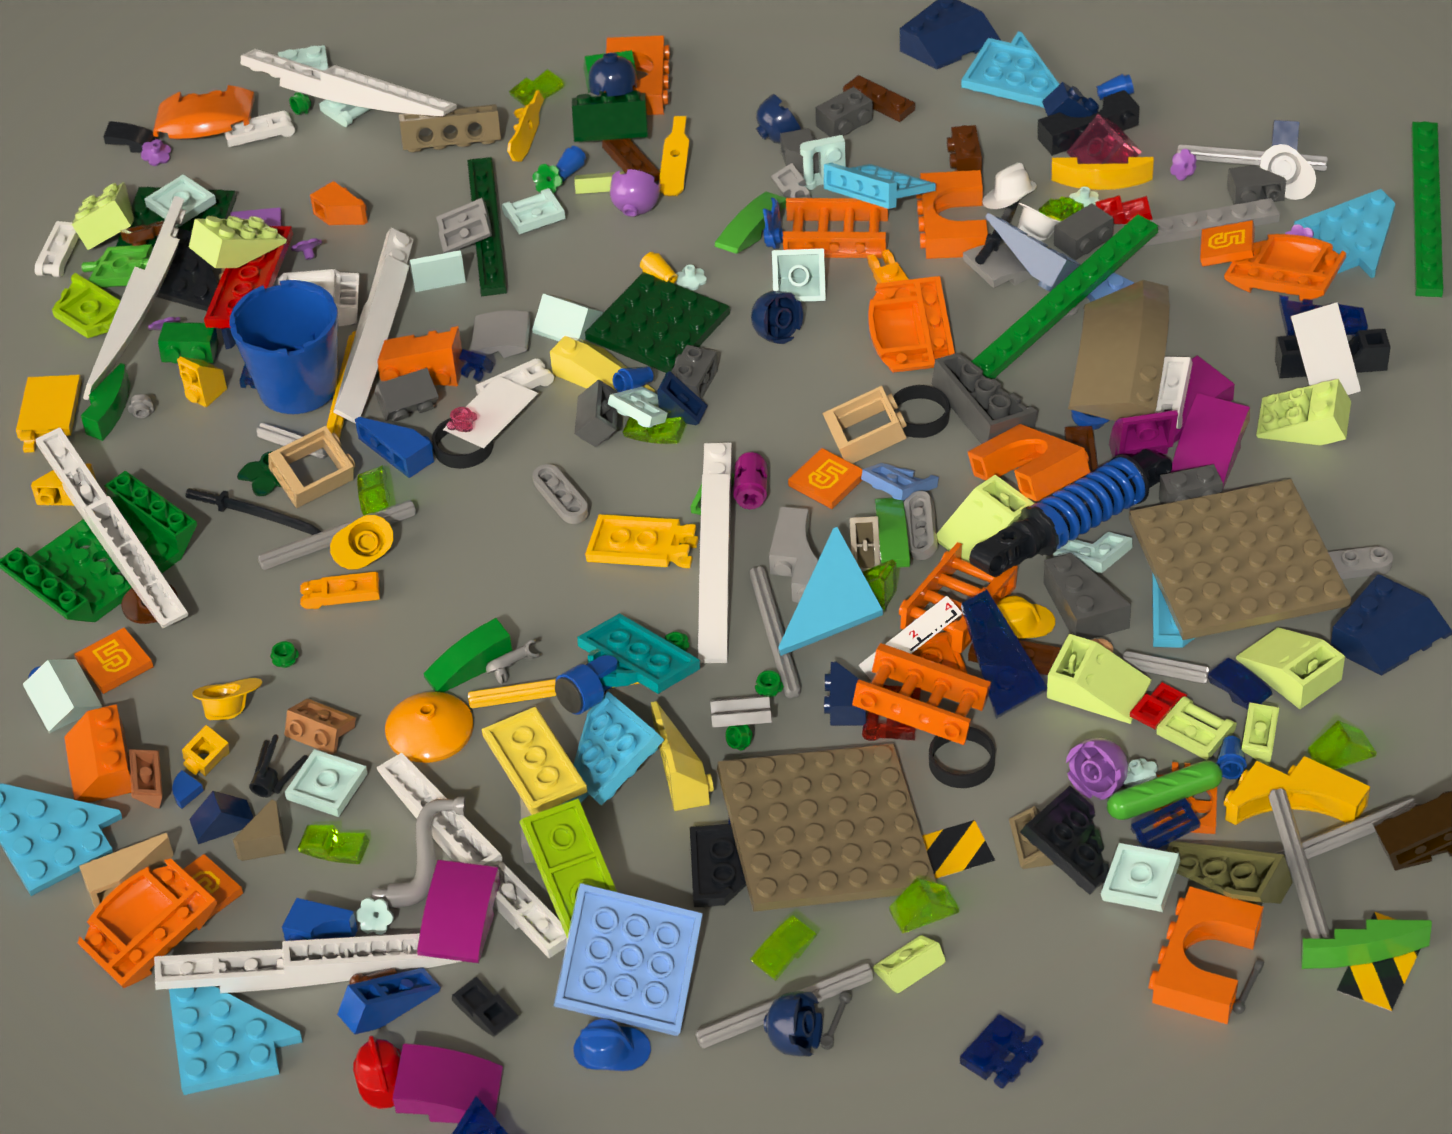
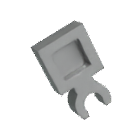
(790, 182)

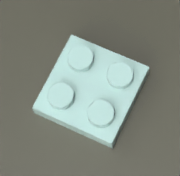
(195, 198)
(326, 783)
(1140, 877)

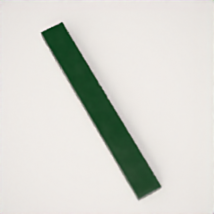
(488, 249)

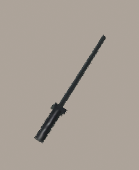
(993, 240)
(223, 502)

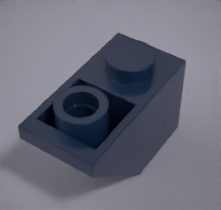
(1069, 102)
(839, 704)

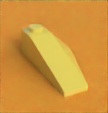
(584, 363)
(683, 769)

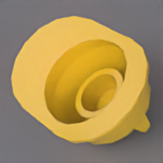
(361, 542)
(1025, 618)
(227, 699)

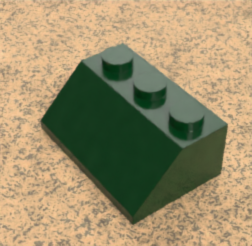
(609, 116)

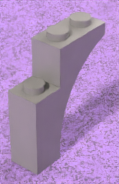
(790, 549)

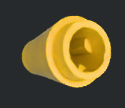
(656, 266)

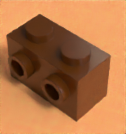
(964, 149)

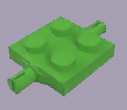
(117, 265)

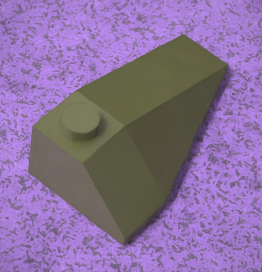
(1235, 871)

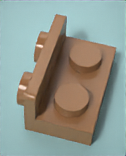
(317, 725)

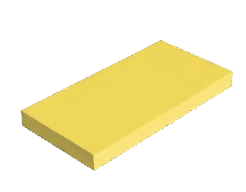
(534, 760)

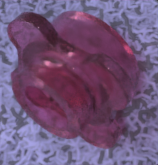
(461, 419)

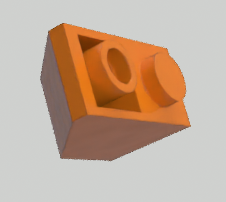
(338, 206)

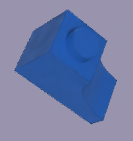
(318, 921)

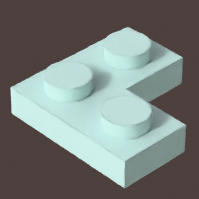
(640, 405)
(1101, 553)

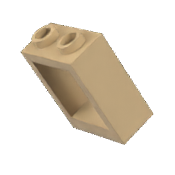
(859, 410)
(321, 438)

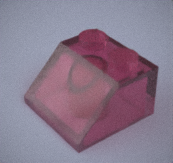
(1103, 144)

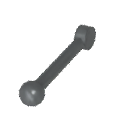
(1239, 1007)
(827, 1041)

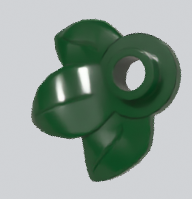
(260, 475)

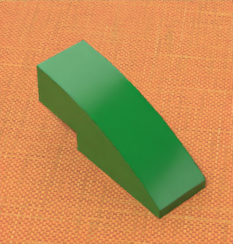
(107, 404)
(469, 656)

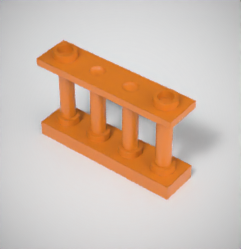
(835, 244)
(927, 592)
(930, 677)

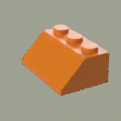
(98, 756)

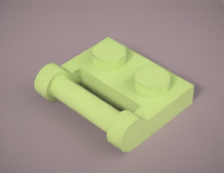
(1192, 733)

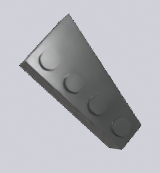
(978, 399)

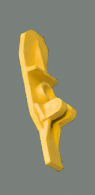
(526, 129)
(674, 168)

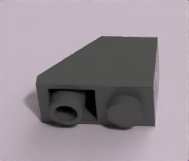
(790, 149)
(1253, 184)

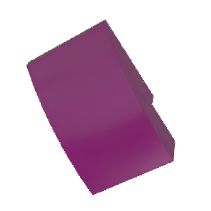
(1206, 381)
(1142, 432)
(1211, 435)
(458, 911)
(444, 1083)

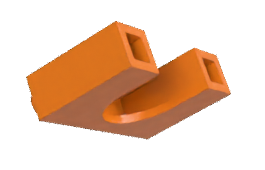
(649, 57)
(947, 237)
(1042, 460)
(1202, 918)

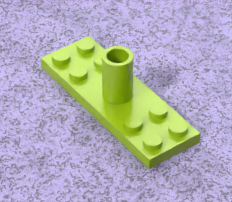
(566, 855)

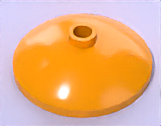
(429, 727)

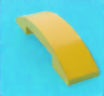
(1102, 176)

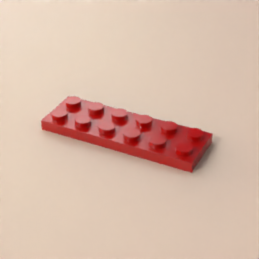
(239, 281)

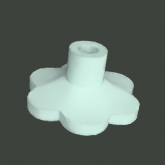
(1085, 196)
(691, 277)
(1140, 771)
(370, 919)

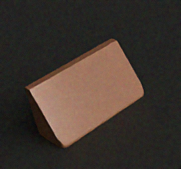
(145, 776)

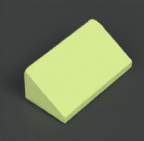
(593, 183)
(1260, 732)
(910, 963)

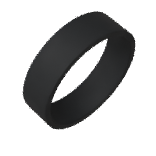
(929, 393)
(458, 461)
(963, 780)

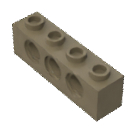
(460, 118)

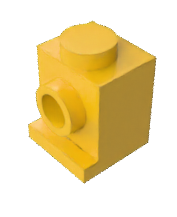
(205, 742)

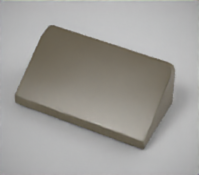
(1028, 854)

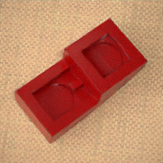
(1126, 211)
(1155, 707)

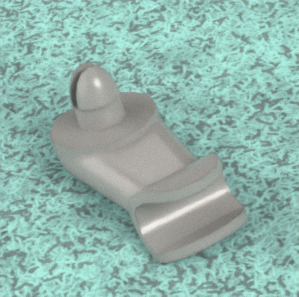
(500, 664)

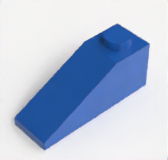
(397, 445)
(381, 1000)

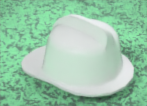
(1293, 167)
(1009, 187)
(1036, 223)

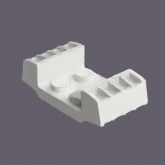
(341, 286)

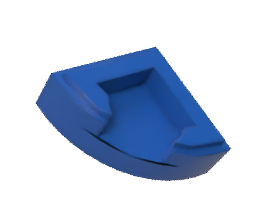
(185, 789)

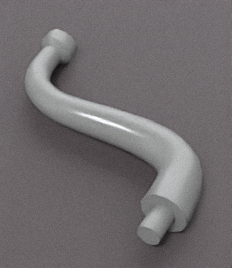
(417, 890)

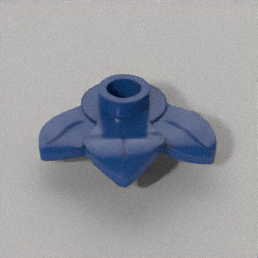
(773, 226)

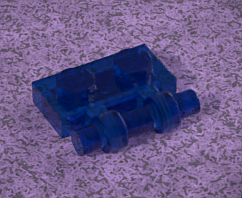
(994, 1045)

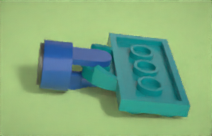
(618, 657)

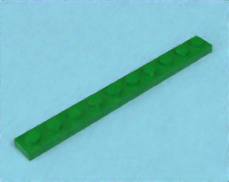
(1426, 210)
(1065, 296)

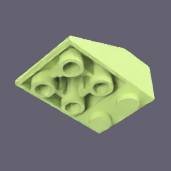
(103, 215)
(233, 240)
(1306, 414)
(982, 515)
(1294, 664)
(1095, 680)

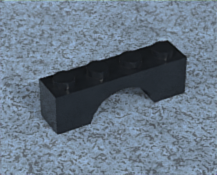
(1061, 131)
(1368, 349)

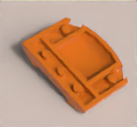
(203, 113)
(1288, 266)
(910, 323)
(145, 920)

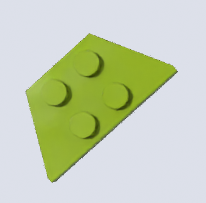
(86, 307)

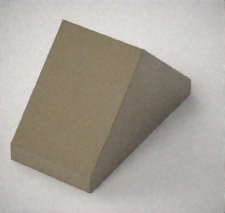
(865, 541)
(261, 835)

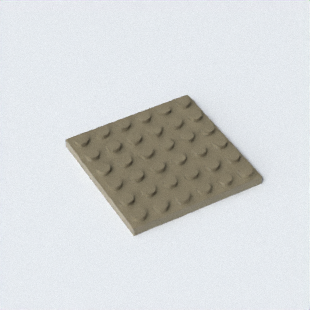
(1238, 559)
(823, 826)

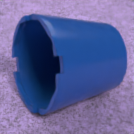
(289, 344)

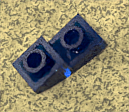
(1239, 683)

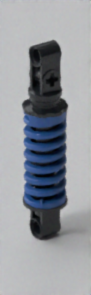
(1072, 511)

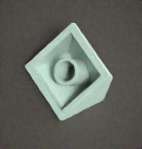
(437, 271)
(800, 273)
(563, 318)
(61, 693)

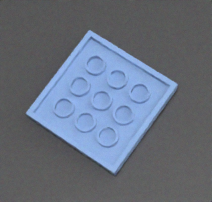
(628, 960)

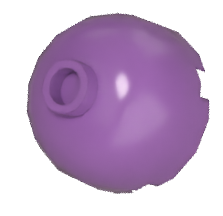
(634, 192)
(1097, 767)

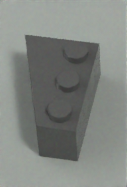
(1084, 599)

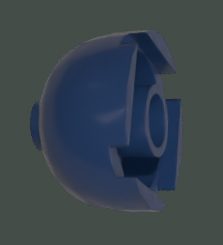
(612, 75)
(774, 119)
(777, 316)
(794, 1023)

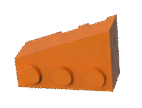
(434, 351)

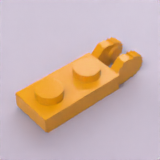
(886, 273)
(340, 590)

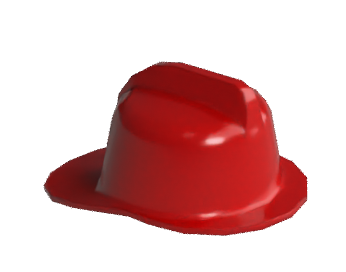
(377, 1071)

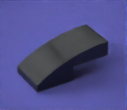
(128, 134)
(484, 1008)

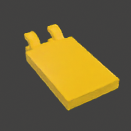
(47, 405)
(641, 541)

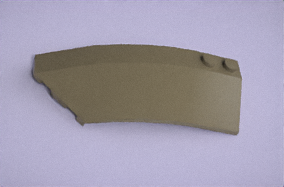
(1122, 352)

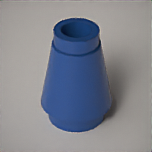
(1115, 85)
(571, 161)
(632, 378)
(1231, 758)

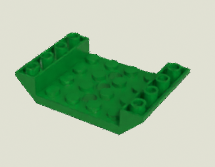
(75, 580)

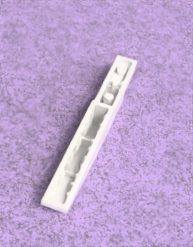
(345, 86)
(138, 297)
(374, 325)
(111, 529)
(715, 553)
(467, 845)
(294, 965)

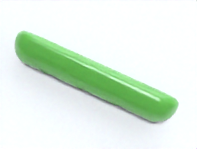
(1164, 790)

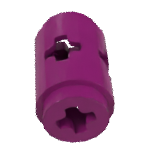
(750, 480)

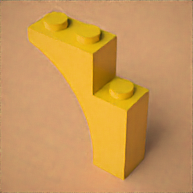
(1308, 788)

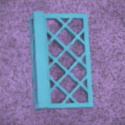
(873, 184)

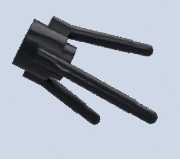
(265, 777)

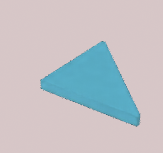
(832, 600)

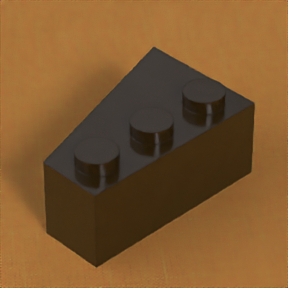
(1418, 833)

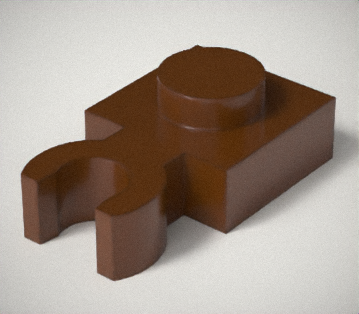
(139, 234)

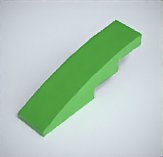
(748, 224)
(892, 531)
(1362, 946)

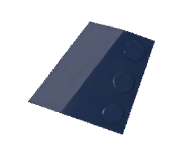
(945, 33)
(1387, 626)

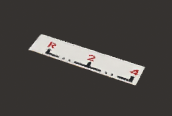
(919, 631)

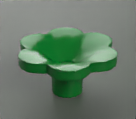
(543, 175)

